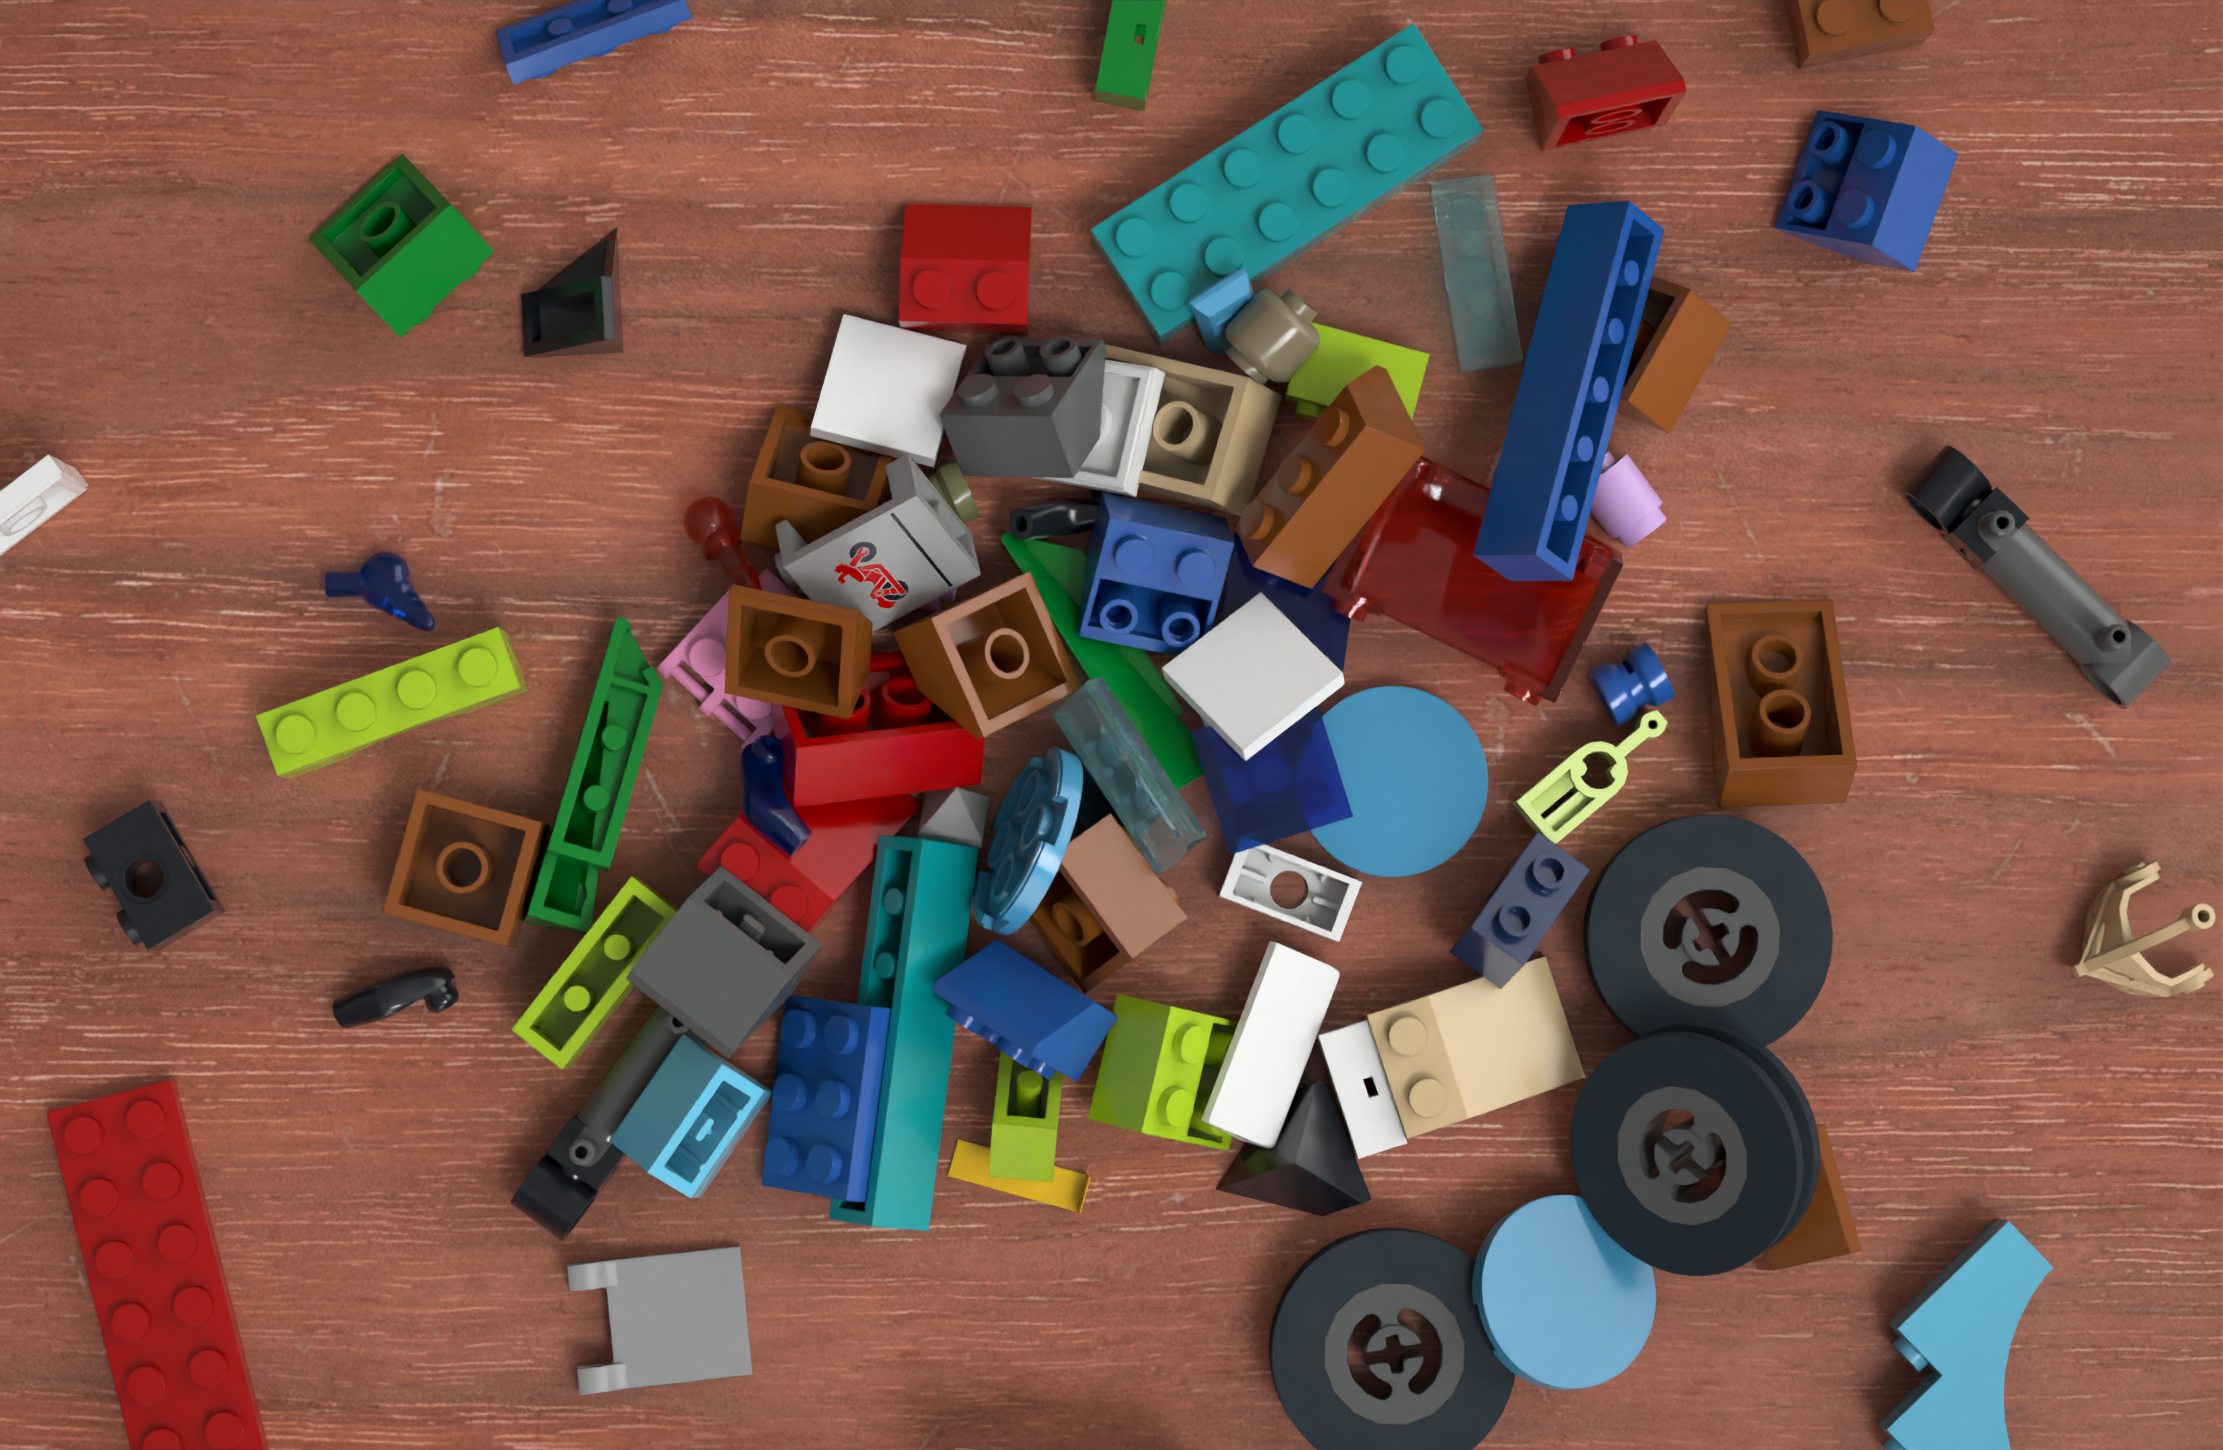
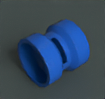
(1631, 684)

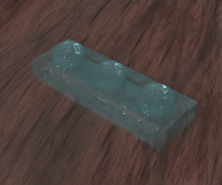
(1475, 274)

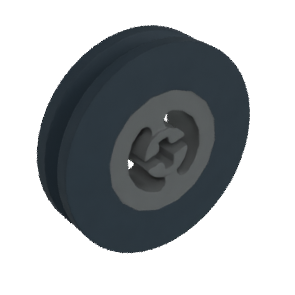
(1770, 894)
(1742, 1111)
(1380, 1275)

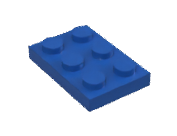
(825, 1098)

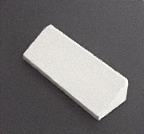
(1271, 1046)

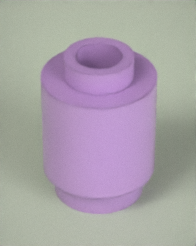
(1625, 501)

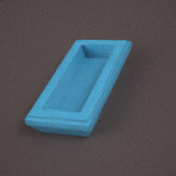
(1218, 306)

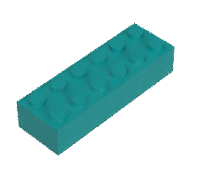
(1288, 181)

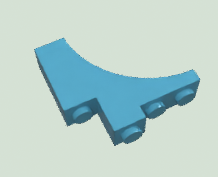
(1964, 1335)

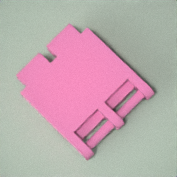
(706, 654)

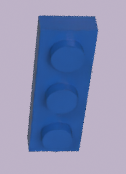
(582, 30)

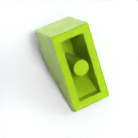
(1024, 1123)

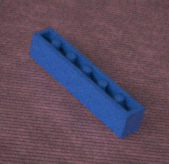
(1569, 392)

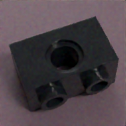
(185, 895)

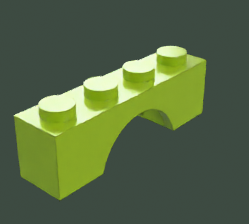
(392, 701)

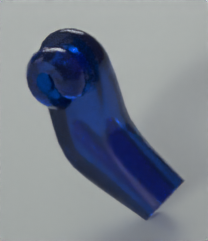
(764, 796)

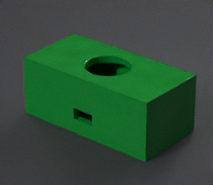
(1125, 65)

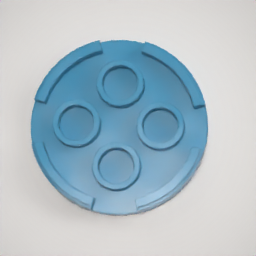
(1409, 781)
(1029, 840)
(1561, 1295)

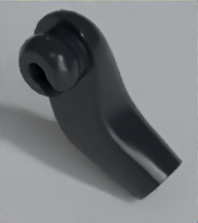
(1055, 517)
(396, 993)

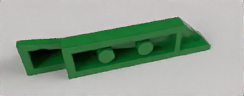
(1126, 669)

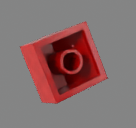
(965, 269)

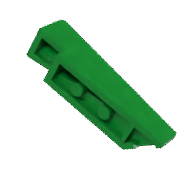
(597, 786)

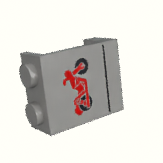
(886, 557)

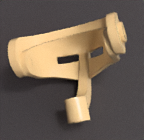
(2117, 957)

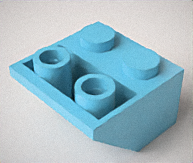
(690, 1117)

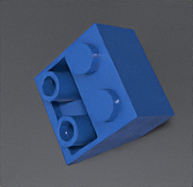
(1867, 189)
(1152, 574)
(1025, 1011)

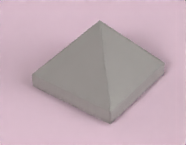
(954, 817)

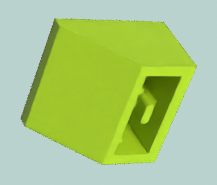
(1161, 1071)

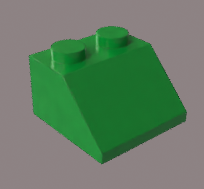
(401, 246)

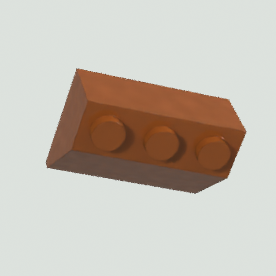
(1331, 481)

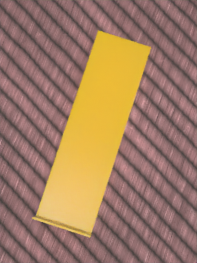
(1066, 1191)

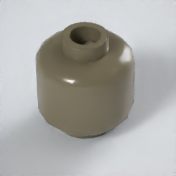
(1272, 336)

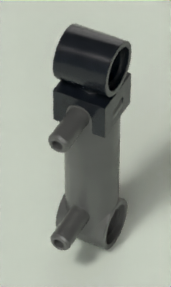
(1993, 534)
(581, 1155)

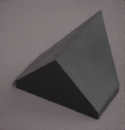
(577, 307)
(1308, 1166)

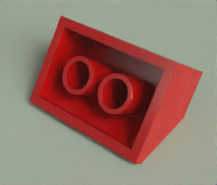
(886, 748)

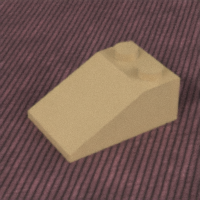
(1205, 433)
(1474, 1048)

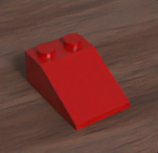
(1603, 92)
(827, 865)

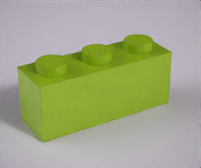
(594, 975)

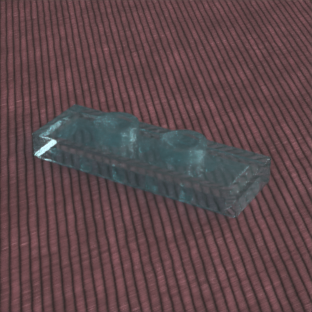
(1129, 775)

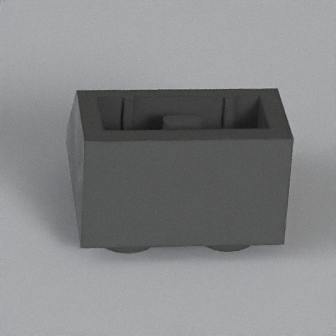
(1028, 407)
(725, 962)

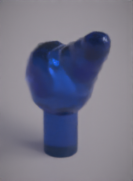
(384, 586)

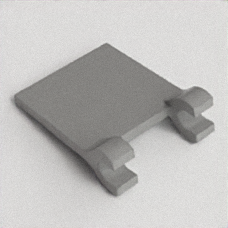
(668, 1318)

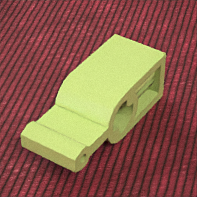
(1568, 775)

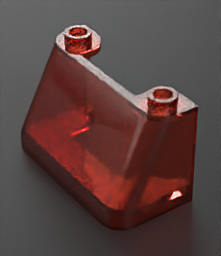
(1422, 571)

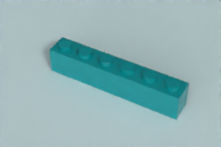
(911, 941)

